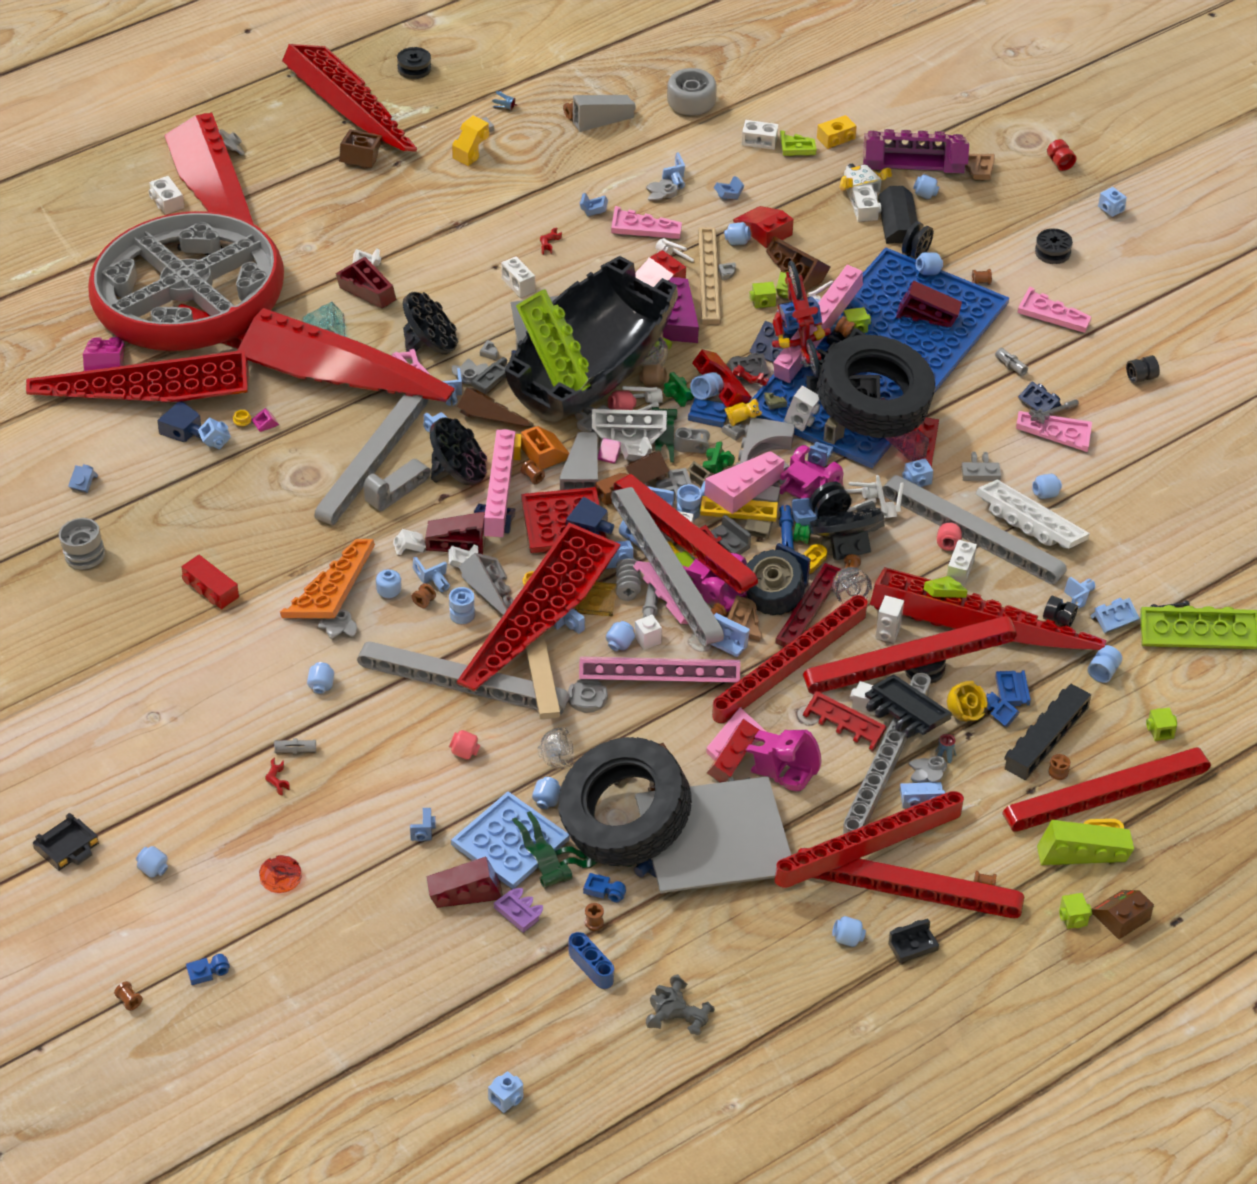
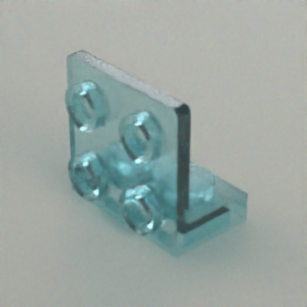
(328, 318)

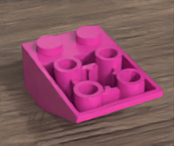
(103, 353)

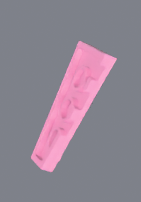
(646, 225)
(1042, 308)
(1058, 429)
(661, 591)

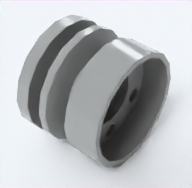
(82, 543)

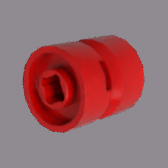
(1061, 155)

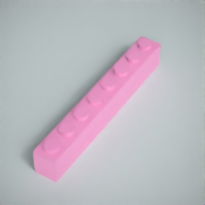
(831, 307)
(499, 483)
(659, 669)

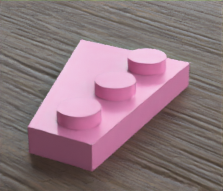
(719, 741)

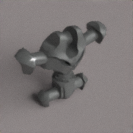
(670, 1004)

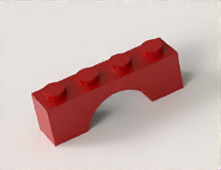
(733, 390)

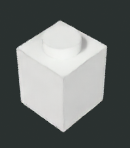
(648, 632)
(859, 699)

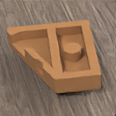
(981, 166)
(744, 613)

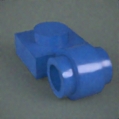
(1002, 711)
(599, 885)
(202, 971)

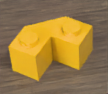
(467, 146)

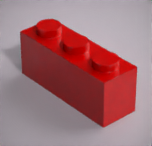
(210, 581)
(733, 751)

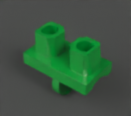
(677, 389)
(718, 459)

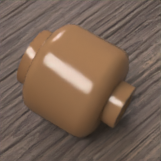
(653, 375)

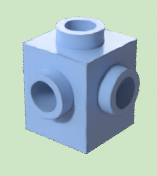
(1112, 201)
(214, 433)
(918, 472)
(505, 1091)

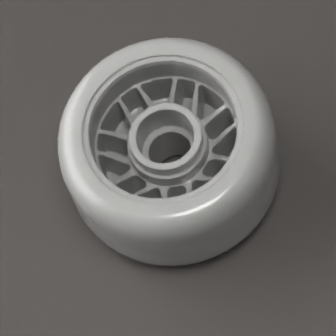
(691, 91)

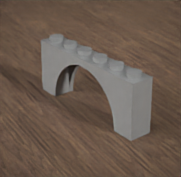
(762, 437)

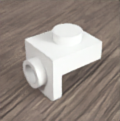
(375, 259)
(635, 451)
(409, 540)
(458, 556)

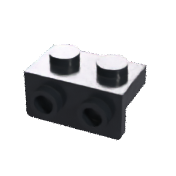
(912, 941)

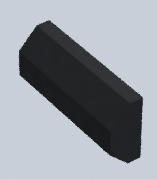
(897, 213)

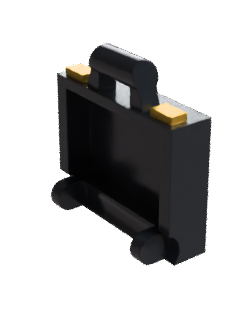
(66, 843)

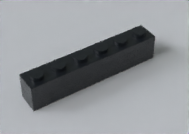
(1047, 731)

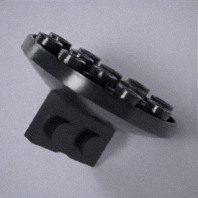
(427, 324)
(456, 453)
(848, 530)

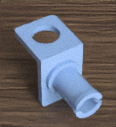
(676, 172)
(457, 384)
(432, 574)
(1079, 591)

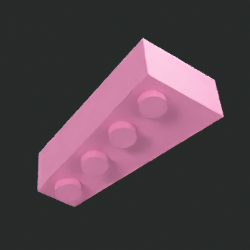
(744, 481)

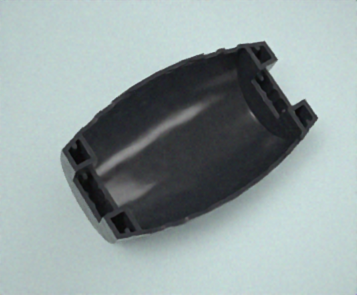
(616, 326)

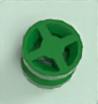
(801, 533)

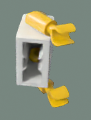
(863, 176)

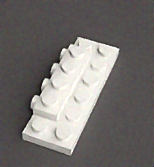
(1030, 516)

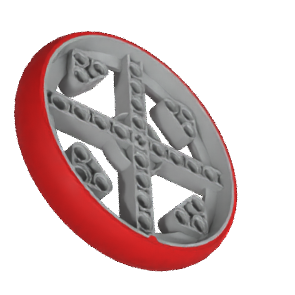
(185, 280)

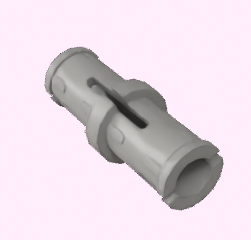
(1011, 361)
(280, 746)

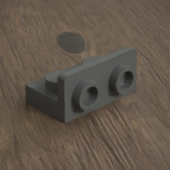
(752, 363)
(733, 536)

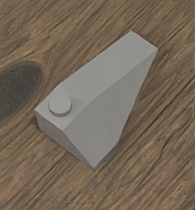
(487, 578)

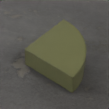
(774, 402)

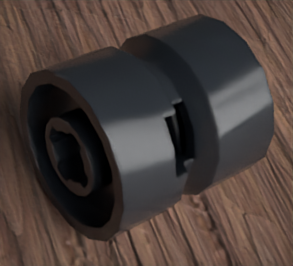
(1142, 369)
(1059, 611)

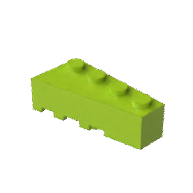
(1083, 844)

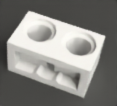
(759, 134)
(166, 195)
(865, 203)
(518, 277)
(803, 408)
(962, 561)
(889, 619)

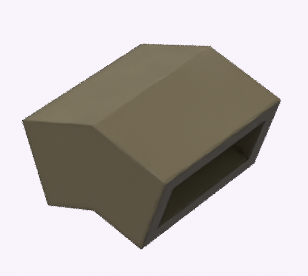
(833, 431)
(695, 470)
(759, 528)

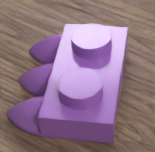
(518, 910)

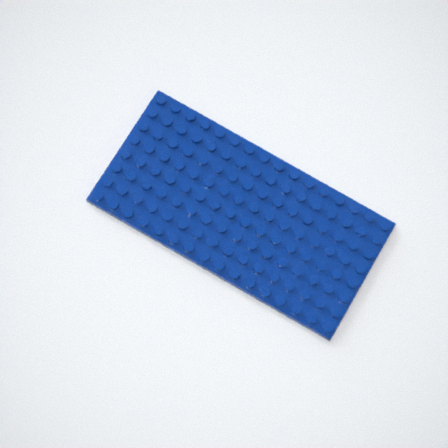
(941, 346)

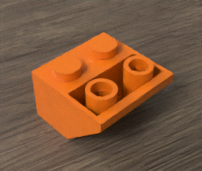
(543, 447)

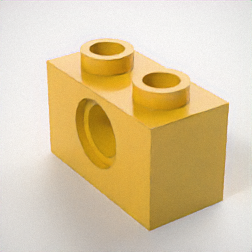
(836, 131)

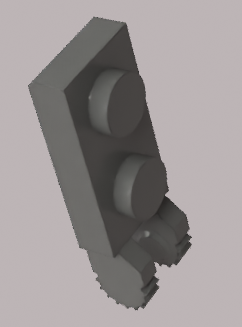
(490, 376)

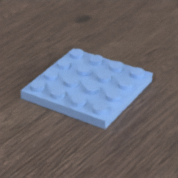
(501, 842)

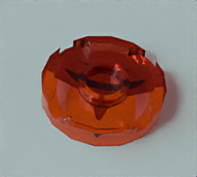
(280, 874)

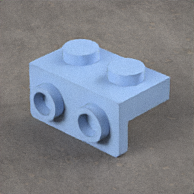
(735, 636)

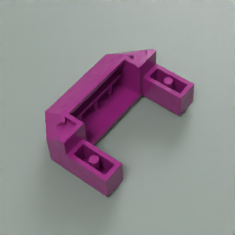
(946, 157)

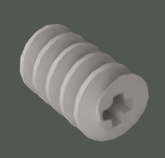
(627, 579)

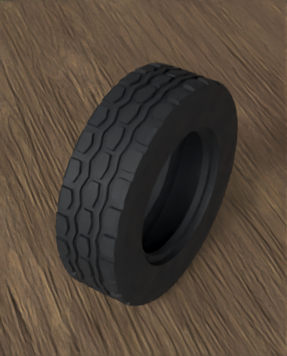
(872, 415)
(642, 837)

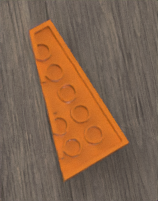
(329, 589)

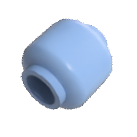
(926, 186)
(737, 234)
(929, 263)
(1046, 486)
(388, 583)
(620, 636)
(320, 677)
(546, 792)
(152, 861)
(848, 931)

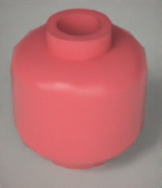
(621, 400)
(948, 536)
(464, 744)

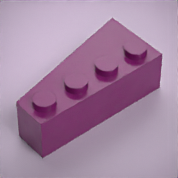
(683, 320)

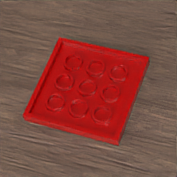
(547, 514)

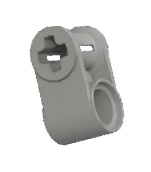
(690, 439)

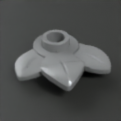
(232, 141)
(662, 189)
(469, 370)
(339, 624)
(928, 769)

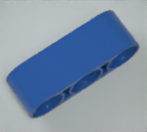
(591, 960)

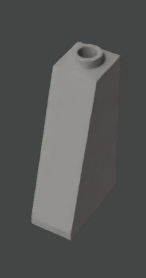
(601, 110)
(581, 464)

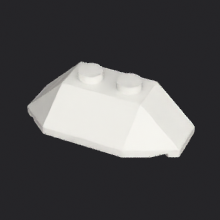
(629, 425)

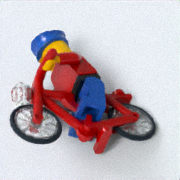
(799, 315)

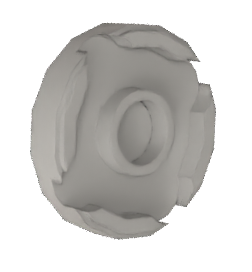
(587, 695)

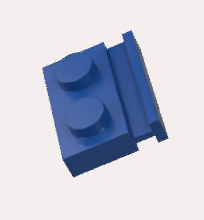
(708, 412)
(1013, 687)

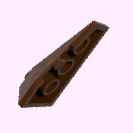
(811, 269)
(481, 405)

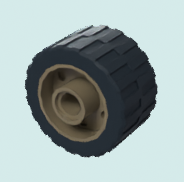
(779, 582)

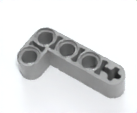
(385, 492)

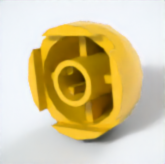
(967, 701)

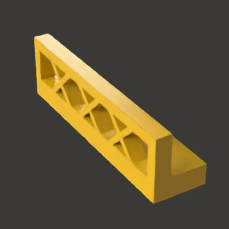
(752, 510)

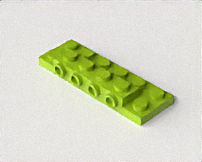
(554, 341)
(1198, 627)

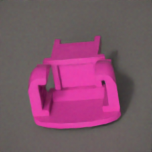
(806, 476)
(711, 586)
(791, 748)

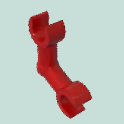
(545, 238)
(739, 371)
(270, 777)

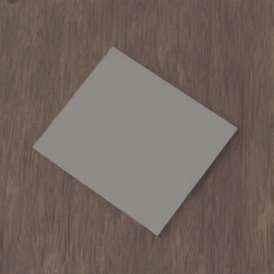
(728, 837)

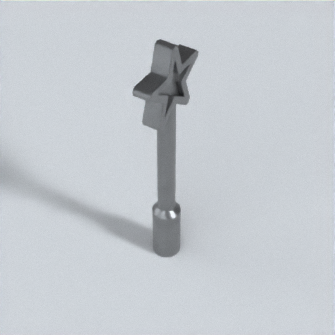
(1042, 416)

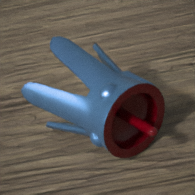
(509, 103)
(947, 744)

